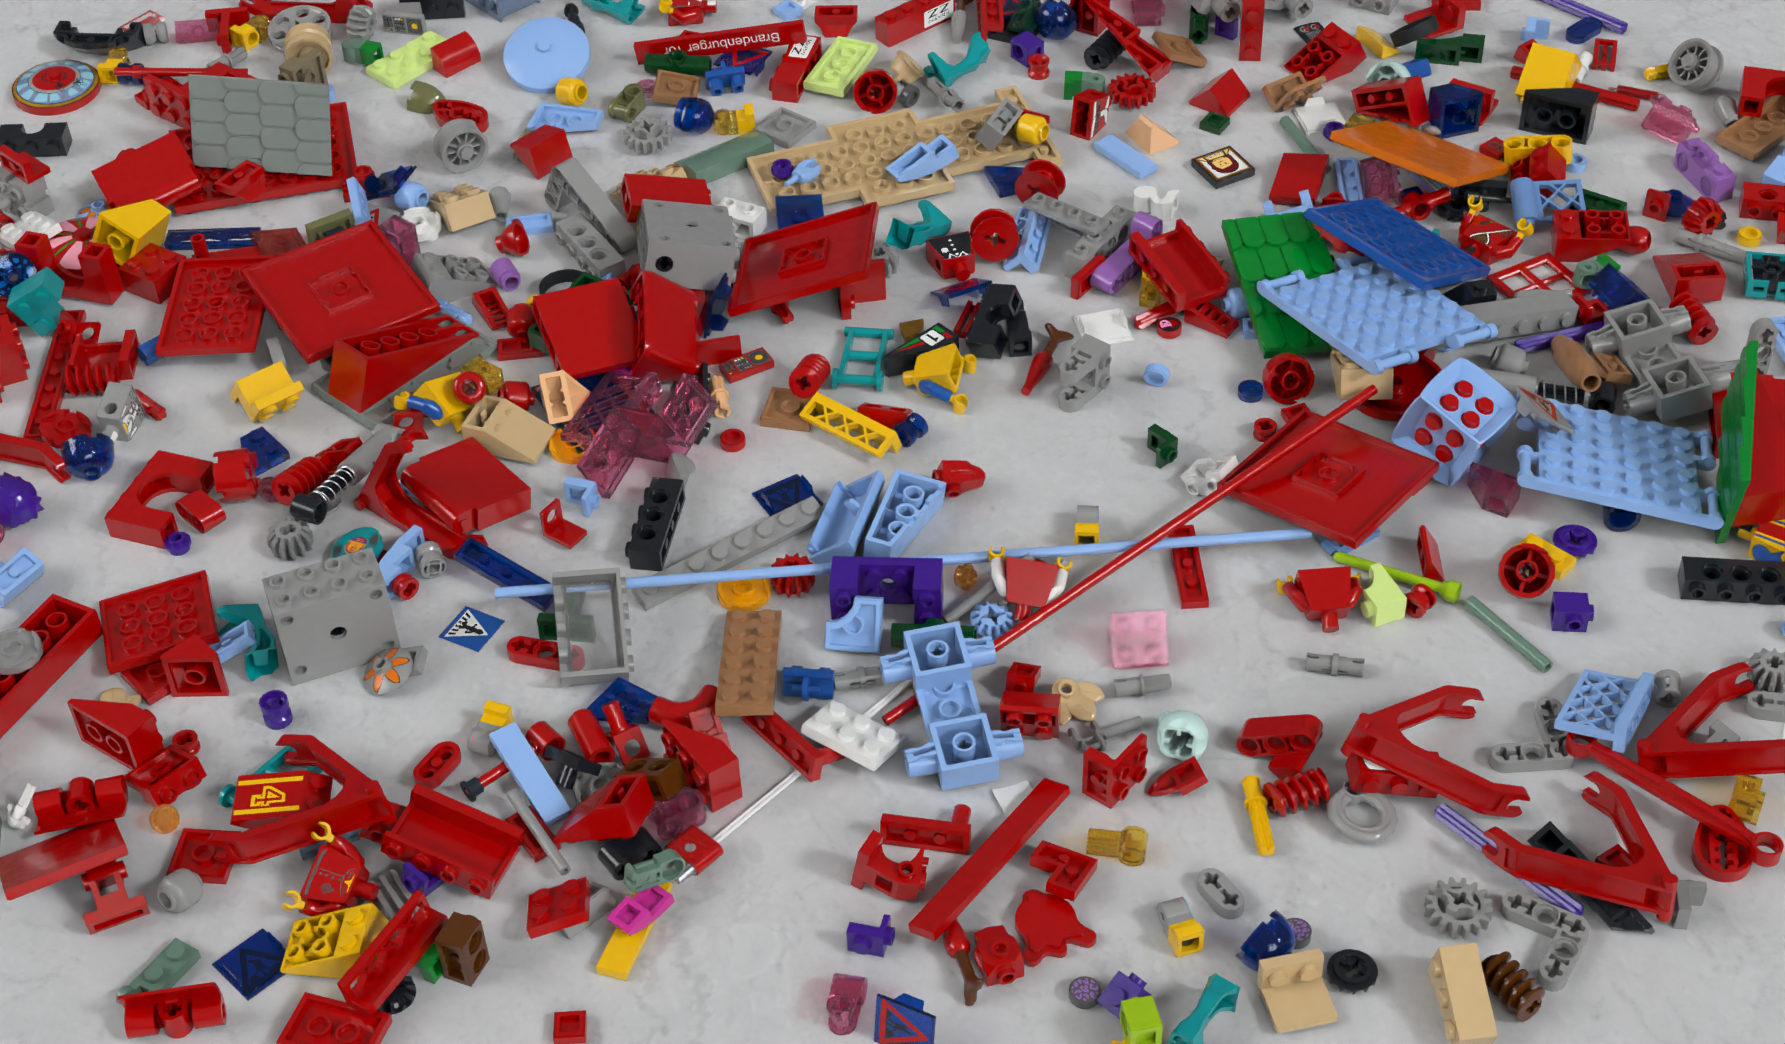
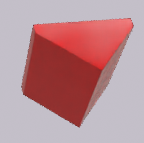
(1222, 94)
(543, 149)
(194, 669)

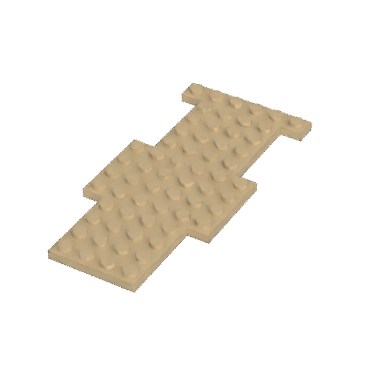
(861, 149)

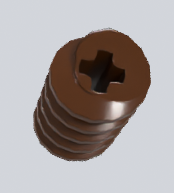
(1511, 985)

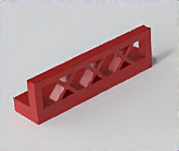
(989, 17)
(394, 956)

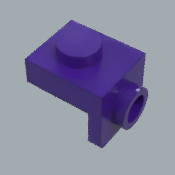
(417, 880)
(870, 939)
(1121, 988)

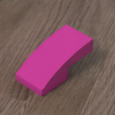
(640, 911)

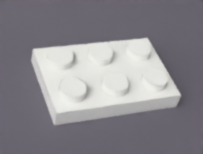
(31, 222)
(853, 735)

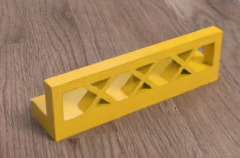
(852, 421)

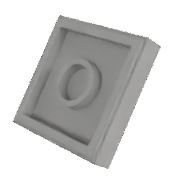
(785, 127)

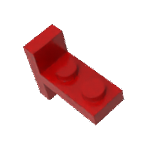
(227, 18)

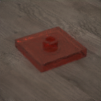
(276, 241)

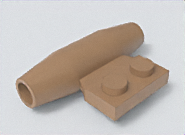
(1587, 369)

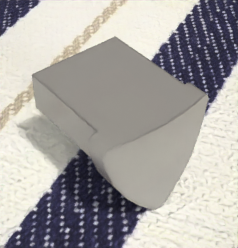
(679, 467)

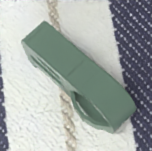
(651, 873)

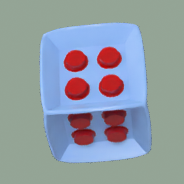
(1456, 419)

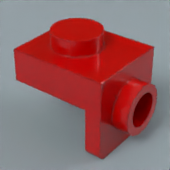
(1590, 311)

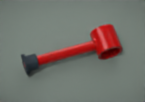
(538, 737)

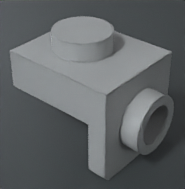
(1687, 894)

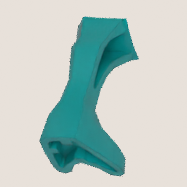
(625, 10)
(976, 54)
(933, 225)
(263, 655)
(1216, 997)

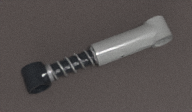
(1602, 399)
(314, 505)

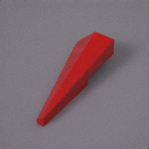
(1147, 56)

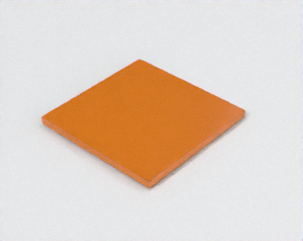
(1421, 153)

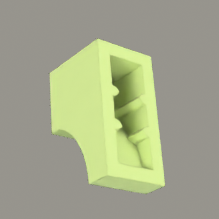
(1383, 599)

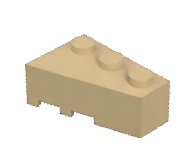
(1462, 994)

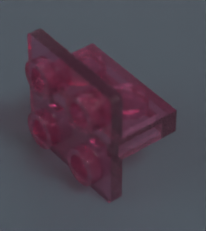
(1669, 120)
(1381, 180)
(1138, 639)

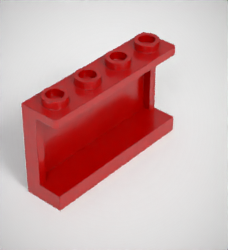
(1180, 267)
(453, 841)

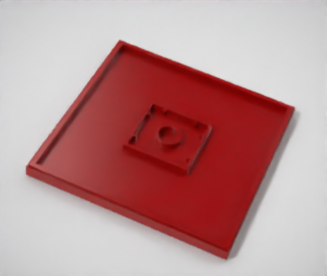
(804, 259)
(339, 289)
(1335, 481)

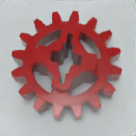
(1132, 90)

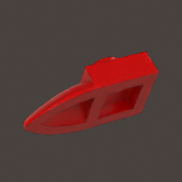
(1182, 777)

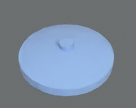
(545, 53)

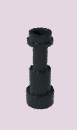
(571, 11)

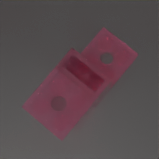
(646, 435)

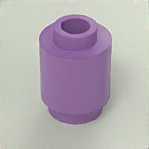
(505, 274)

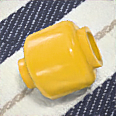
(571, 91)
(1031, 129)

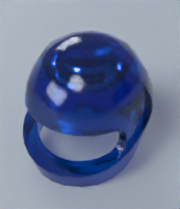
(698, 115)

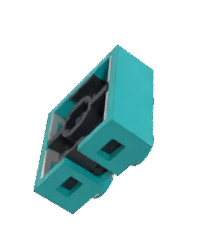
(1764, 275)

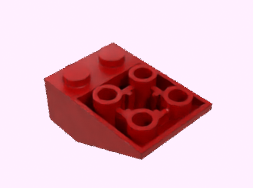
(1328, 54)
(1587, 233)
(1691, 273)
(705, 762)
(610, 812)

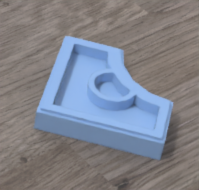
(858, 629)

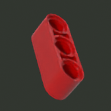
(1279, 735)

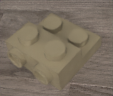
(305, 69)

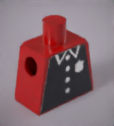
(952, 256)

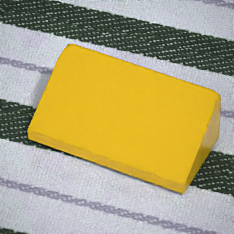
(1375, 42)

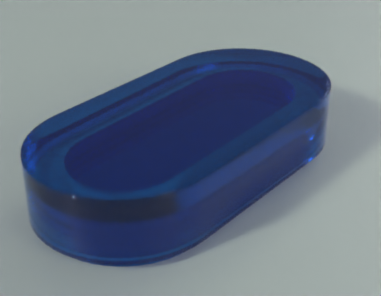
(1583, 30)

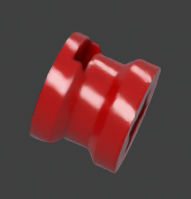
(1038, 66)
(1419, 600)

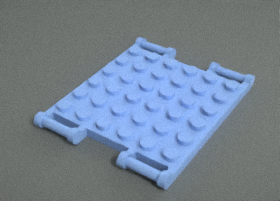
(1374, 313)
(1622, 464)

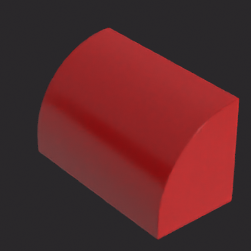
(455, 54)

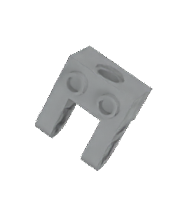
(1085, 372)

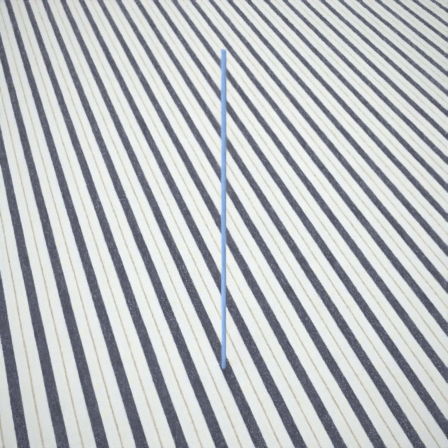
(948, 559)

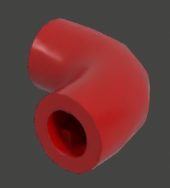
(677, 711)

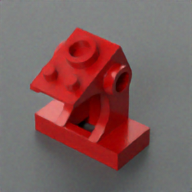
(886, 875)
(113, 907)

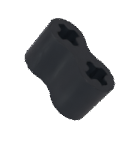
(633, 850)

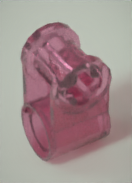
(678, 813)
(845, 1002)

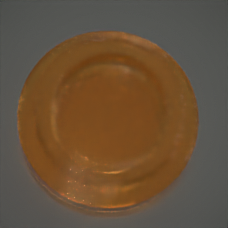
(965, 576)
(164, 819)

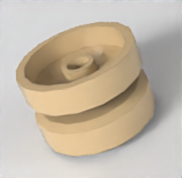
(305, 37)

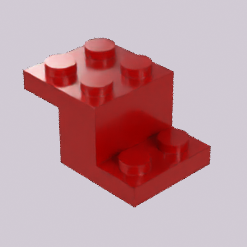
(12, 354)

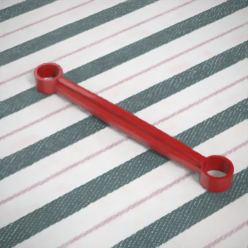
(1679, 799)

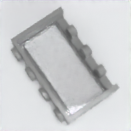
(591, 626)

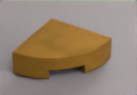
(911, 329)

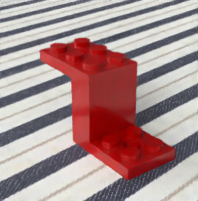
(173, 102)

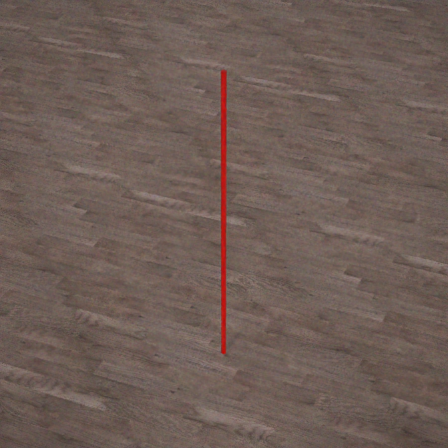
(1159, 534)

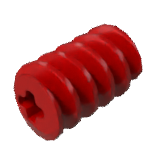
(1702, 323)
(809, 375)
(89, 380)
(299, 478)
(1297, 791)

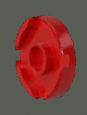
(62, 425)

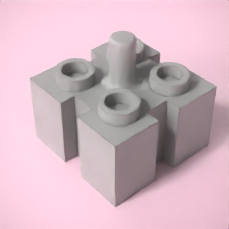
(21, 197)

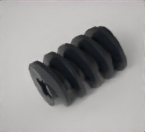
(1103, 51)

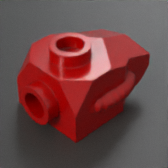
(959, 477)
(998, 956)

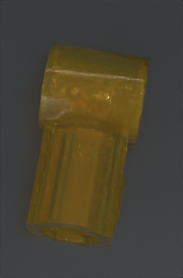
(1125, 845)

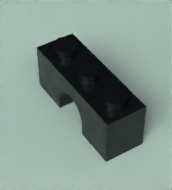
(50, 141)
(986, 336)

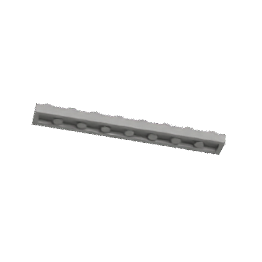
(735, 549)

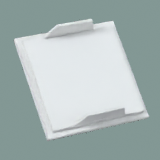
(1317, 114)
(1105, 325)

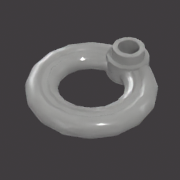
(1373, 834)

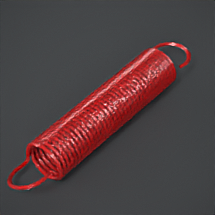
(1636, 92)

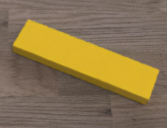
(624, 949)

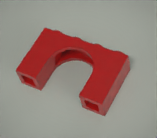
(1757, 86)
(101, 276)
(163, 474)

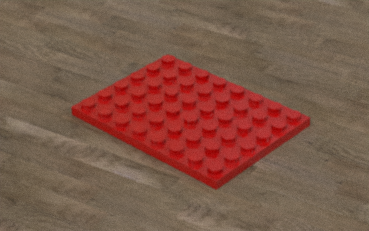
(277, 183)

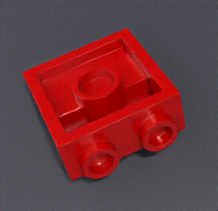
(166, 776)

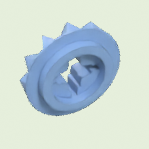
(985, 625)

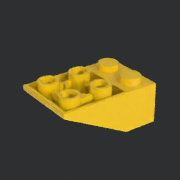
(332, 941)

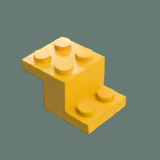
(267, 392)

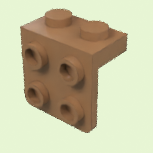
(1290, 90)

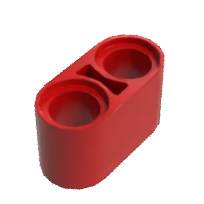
(200, 511)

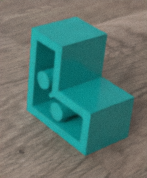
(37, 301)

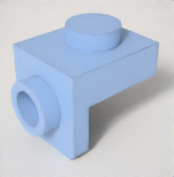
(1536, 29)
(583, 493)

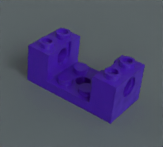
(915, 582)

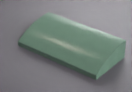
(726, 157)

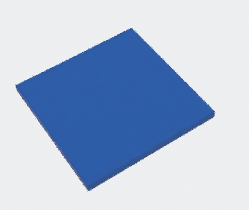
(1398, 243)

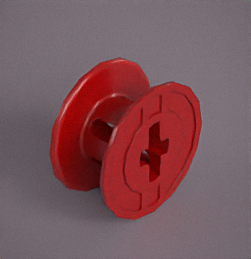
(1040, 177)
(1003, 243)

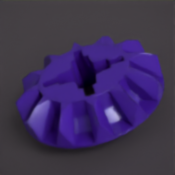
(1578, 534)

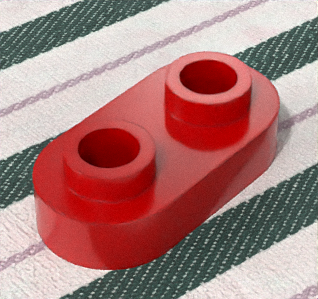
(435, 767)

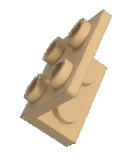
(1295, 991)

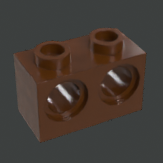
(663, 775)
(462, 948)

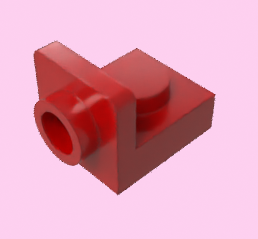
(1022, 677)

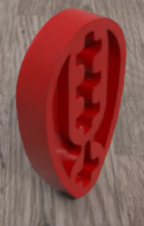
(454, 109)
(1706, 852)

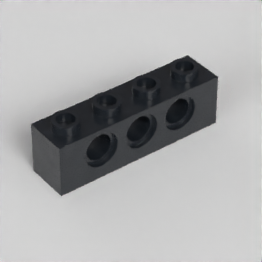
(656, 524)
(1732, 580)

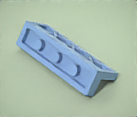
(1033, 234)

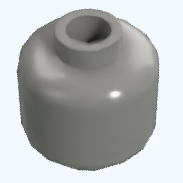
(1509, 359)
(179, 890)

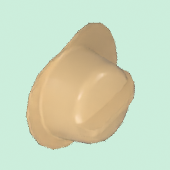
(906, 68)

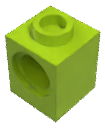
(1141, 1021)

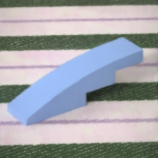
(401, 557)

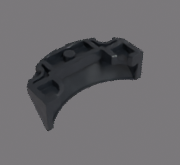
(100, 42)

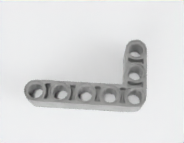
(572, 183)

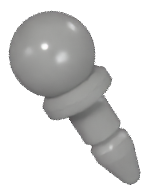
(1427, 128)

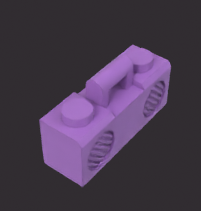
(1704, 170)

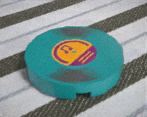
(358, 540)

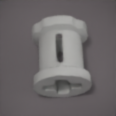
(1672, 688)

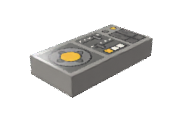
(404, 23)

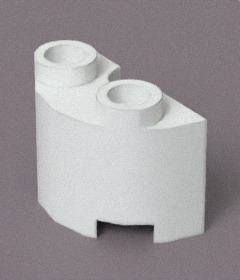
(1205, 474)

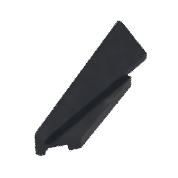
(1614, 915)

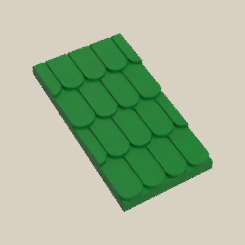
(1269, 250)
(1749, 451)

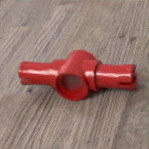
(1420, 206)

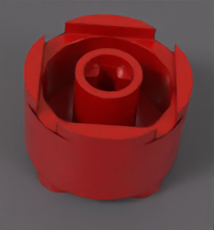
(236, 474)

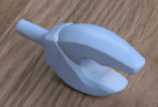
(804, 172)

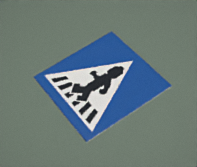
(472, 629)

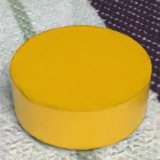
(1749, 236)

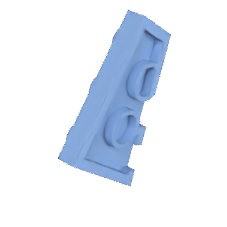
(566, 117)

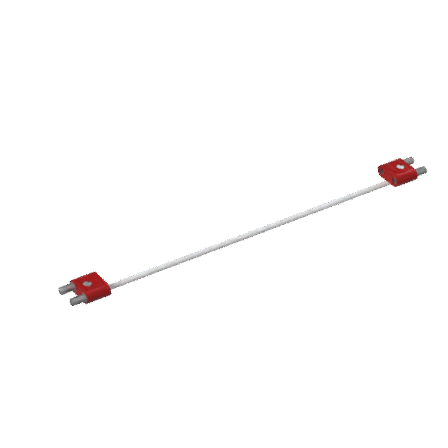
(702, 850)

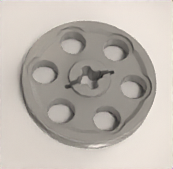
(291, 16)

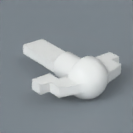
(16, 814)

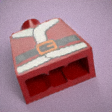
(1089, 113)

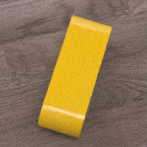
(1522, 146)

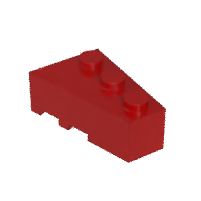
(1087, 19)
(1394, 99)

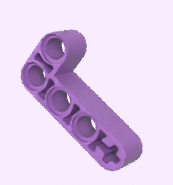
(1120, 266)

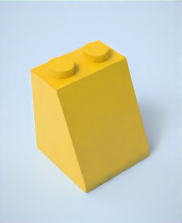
(1548, 69)
(132, 228)

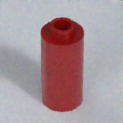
(591, 736)

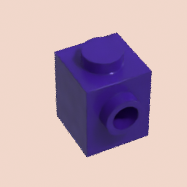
(1570, 611)

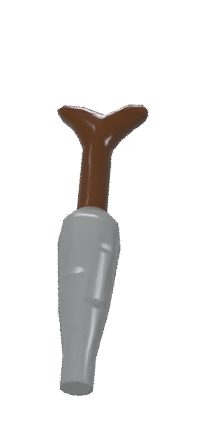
(959, 20)

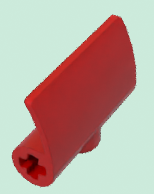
(81, 803)
(173, 1010)

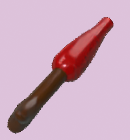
(1043, 360)
(958, 947)

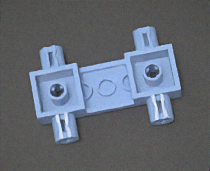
(958, 733)

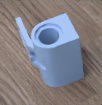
(18, 575)

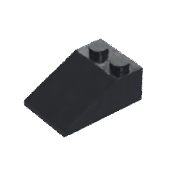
(1559, 112)

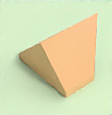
(1150, 135)
(561, 396)

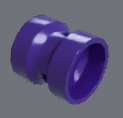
(275, 709)

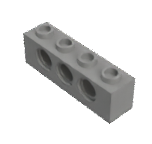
(1103, 243)
(588, 247)

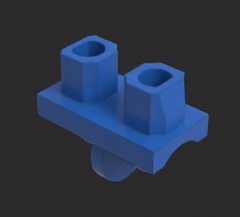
(725, 77)
(808, 682)

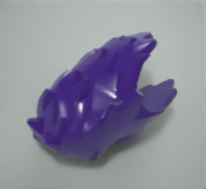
(17, 501)

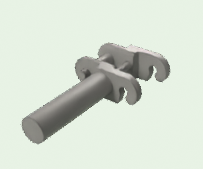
(1104, 733)

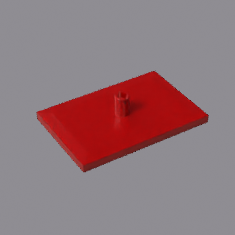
(211, 309)

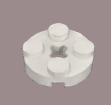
(428, 222)

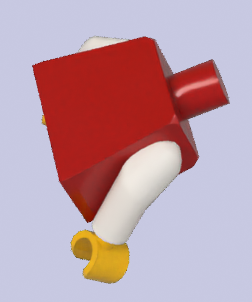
(1027, 581)

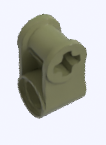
(628, 103)

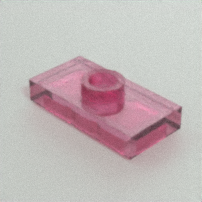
(196, 30)

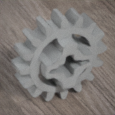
(647, 135)
(1458, 908)

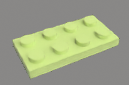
(405, 62)
(840, 66)

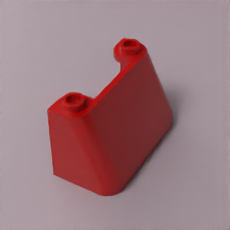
(664, 327)

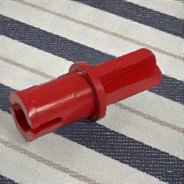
(783, 312)

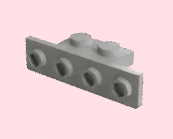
(1065, 216)

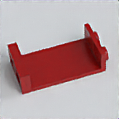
(662, 188)

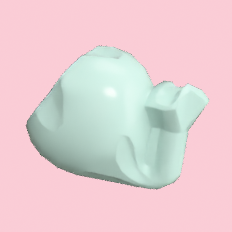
(1182, 734)

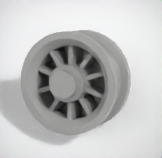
(1696, 65)
(460, 145)

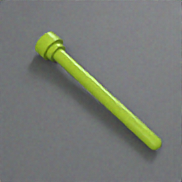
(1449, 590)

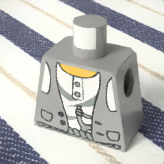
(120, 412)

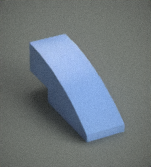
(923, 159)

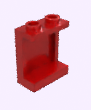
(116, 353)

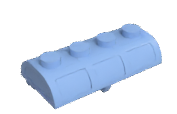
(845, 518)

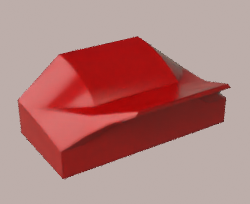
(836, 19)
(243, 181)

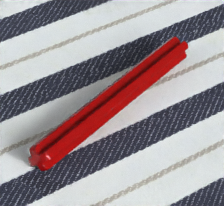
(1605, 96)

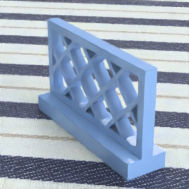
(1627, 712)

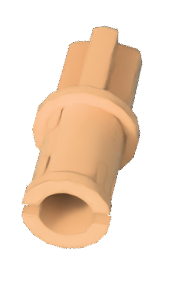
(721, 395)

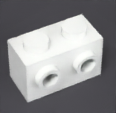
(747, 217)

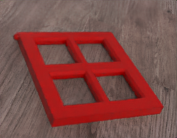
(1535, 283)

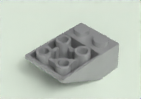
(451, 276)

